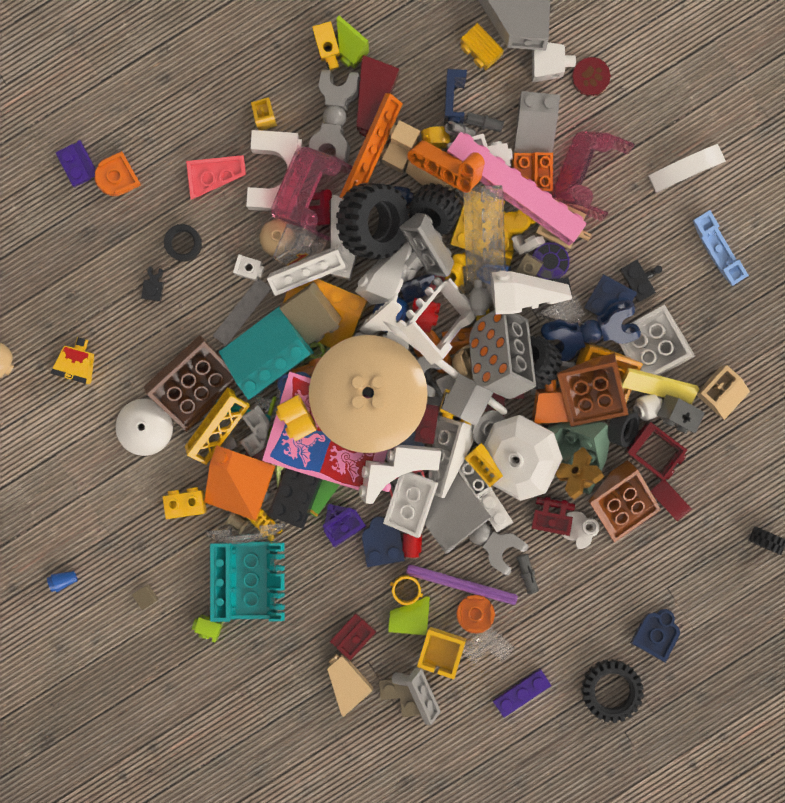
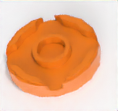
(475, 614)

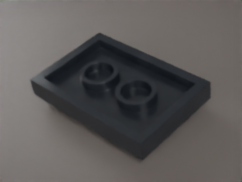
(294, 497)

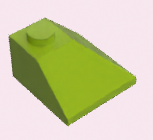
(351, 44)

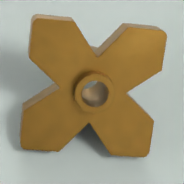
(579, 474)

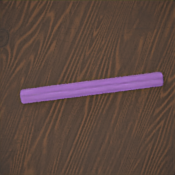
(461, 584)

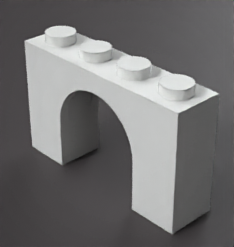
(273, 143)

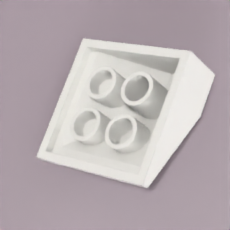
(660, 343)

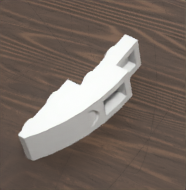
(487, 497)

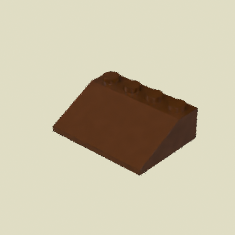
(191, 383)

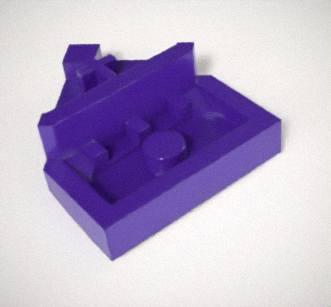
(341, 524)

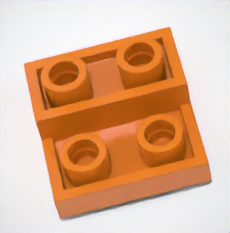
(536, 167)

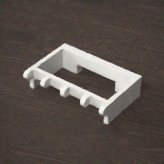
(416, 334)

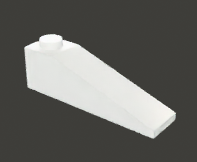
(454, 442)

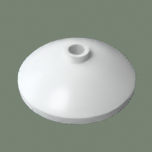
(157, 427)

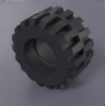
(438, 204)
(548, 361)

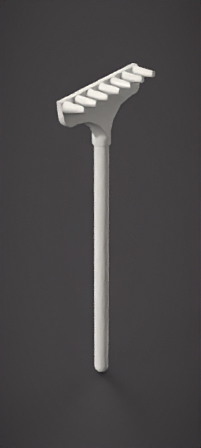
(385, 320)

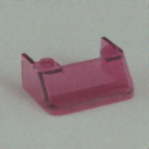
(300, 185)
(569, 186)

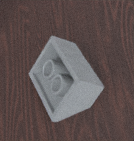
(428, 245)

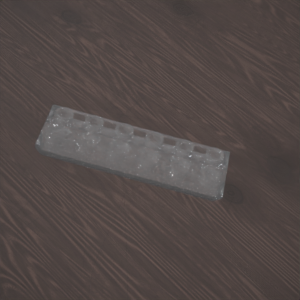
(484, 234)

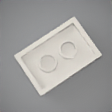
(410, 503)

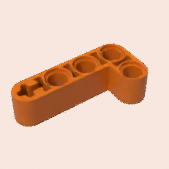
(457, 173)

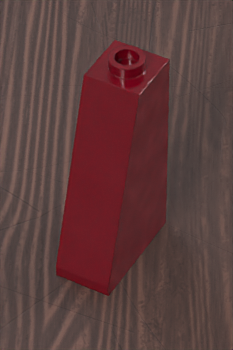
(375, 81)

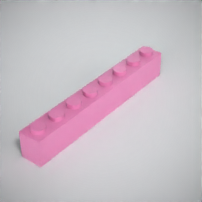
(522, 192)

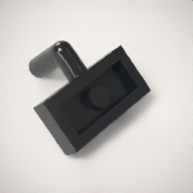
(639, 280)

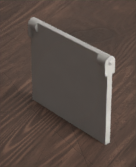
(456, 515)

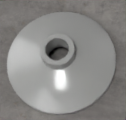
(484, 425)

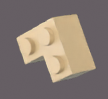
(403, 139)

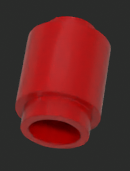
(411, 546)

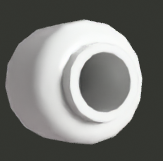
(647, 406)

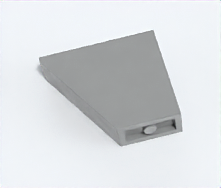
(520, 22)

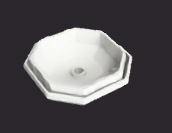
(537, 456)

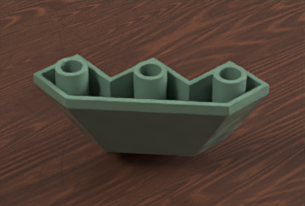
(591, 436)

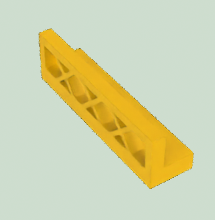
(211, 422)

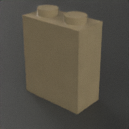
(311, 314)

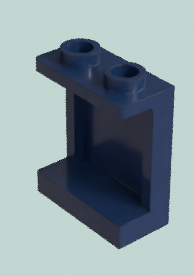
(454, 79)

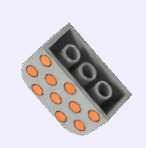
(502, 354)

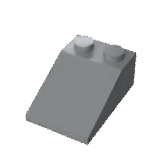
(536, 122)

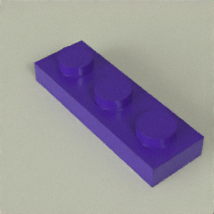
(522, 693)

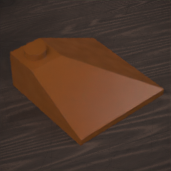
(593, 390)
(623, 501)

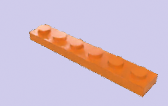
(373, 143)

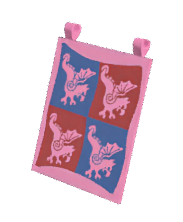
(315, 452)

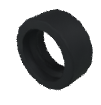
(182, 228)
(624, 429)

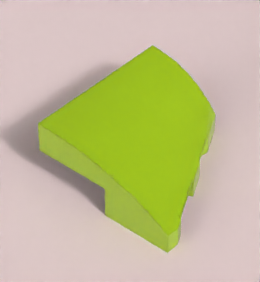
(410, 618)

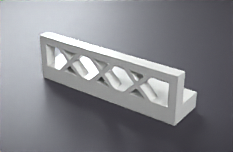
(306, 270)

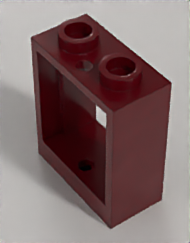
(642, 436)

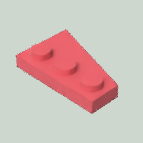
(213, 173)

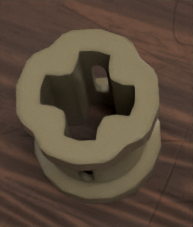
(237, 522)

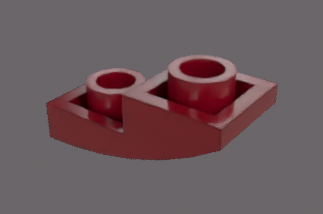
(671, 500)

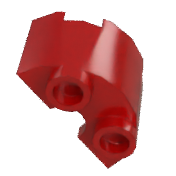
(428, 317)

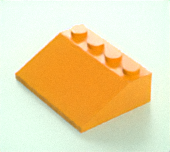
(347, 305)

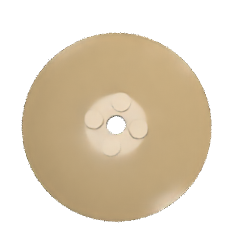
(374, 422)

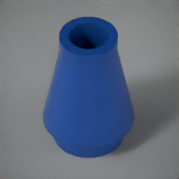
(61, 580)

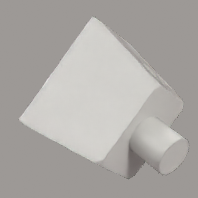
(550, 63)

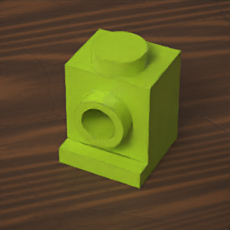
(206, 628)

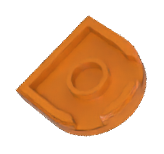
(115, 175)

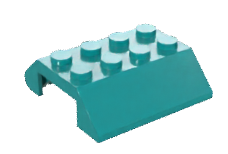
(246, 581)

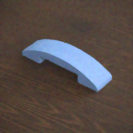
(718, 248)

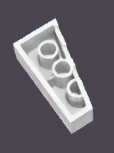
(348, 257)

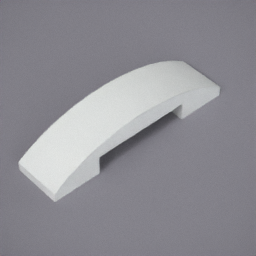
(686, 168)

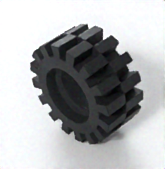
(767, 540)

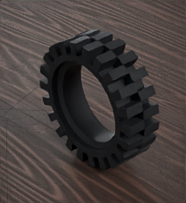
(624, 710)

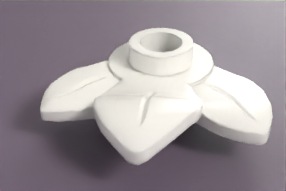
(578, 529)

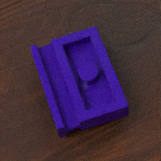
(76, 163)

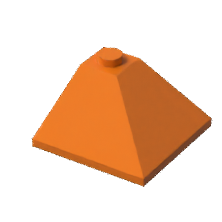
(237, 482)

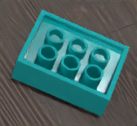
(265, 353)

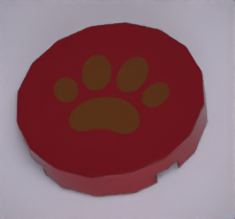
(591, 76)

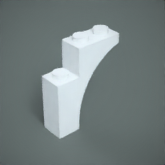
(401, 461)

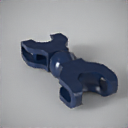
(591, 331)

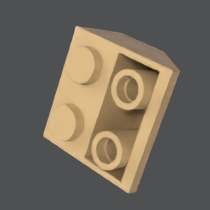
(723, 391)

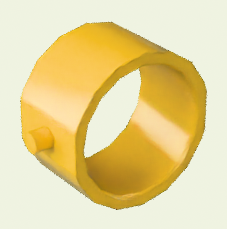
(436, 136)
(404, 602)

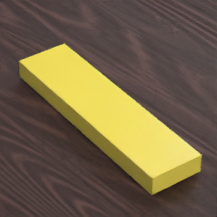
(659, 385)

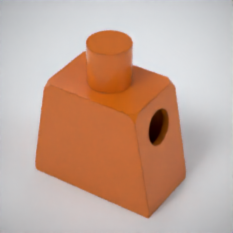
(549, 405)

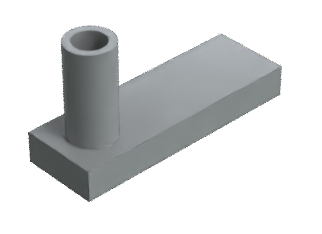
(420, 692)

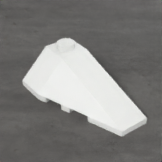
(384, 277)
(516, 291)

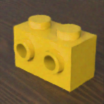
(184, 504)

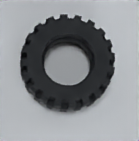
(354, 220)

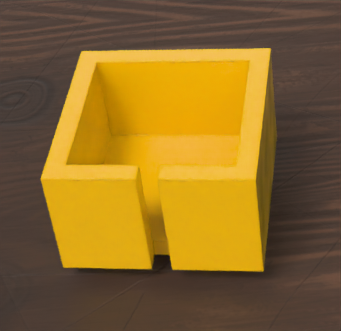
(441, 650)

